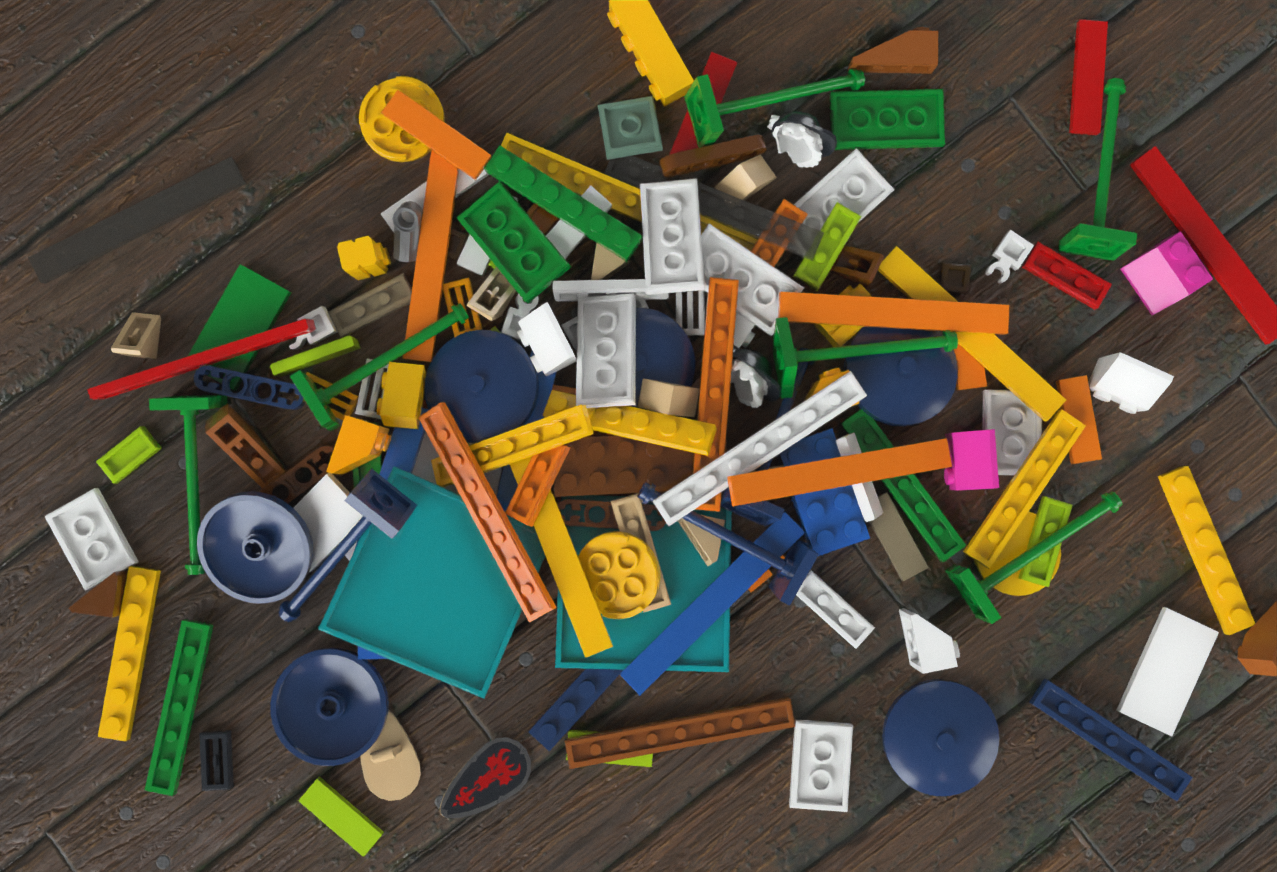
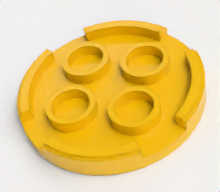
(384, 135)
(1015, 547)
(620, 573)

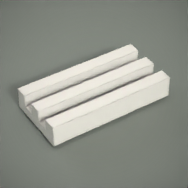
(701, 313)
(374, 397)

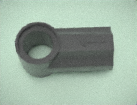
(405, 233)

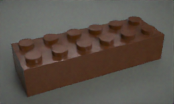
(620, 466)

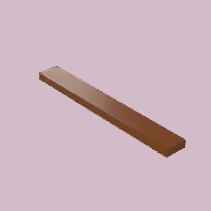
(679, 732)

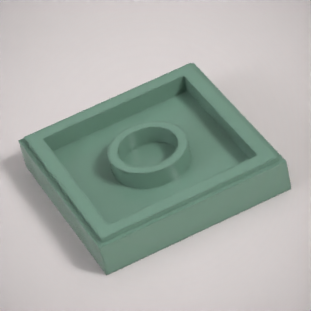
(630, 127)

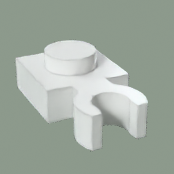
(1010, 253)
(514, 315)
(324, 328)

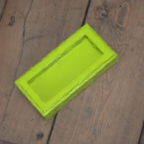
(128, 454)

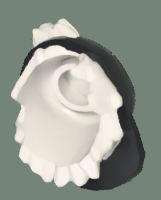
(802, 138)
(753, 378)

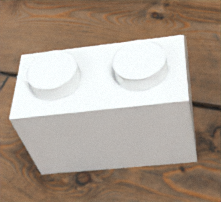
(547, 341)
(1128, 382)
(927, 645)

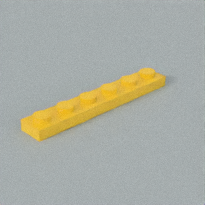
(641, 424)
(524, 441)
(1024, 488)
(1206, 550)
(129, 653)

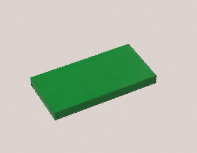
(887, 119)
(513, 242)
(245, 309)

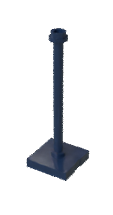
(380, 505)
(763, 511)
(791, 569)

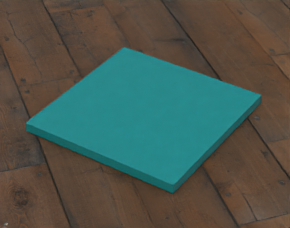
(685, 580)
(430, 591)

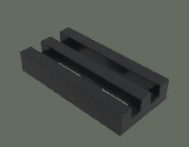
(227, 760)

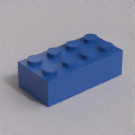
(830, 515)

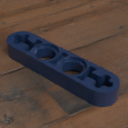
(250, 387)

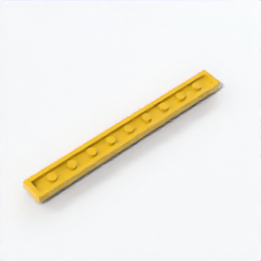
(578, 178)

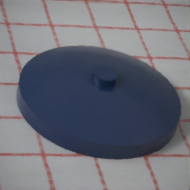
(661, 351)
(484, 383)
(903, 385)
(255, 547)
(329, 706)
(940, 737)

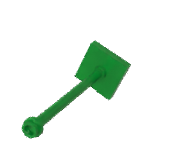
(706, 113)
(1096, 239)
(787, 357)
(319, 399)
(189, 407)
(975, 591)

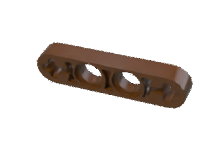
(712, 155)
(289, 477)
(609, 521)

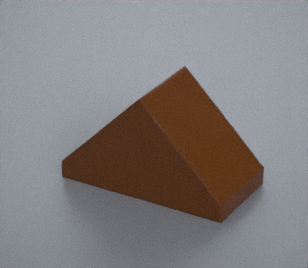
(857, 265)
(104, 598)

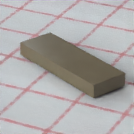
(371, 305)
(897, 540)

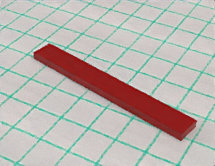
(1208, 243)
(202, 359)

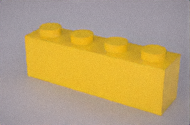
(652, 48)

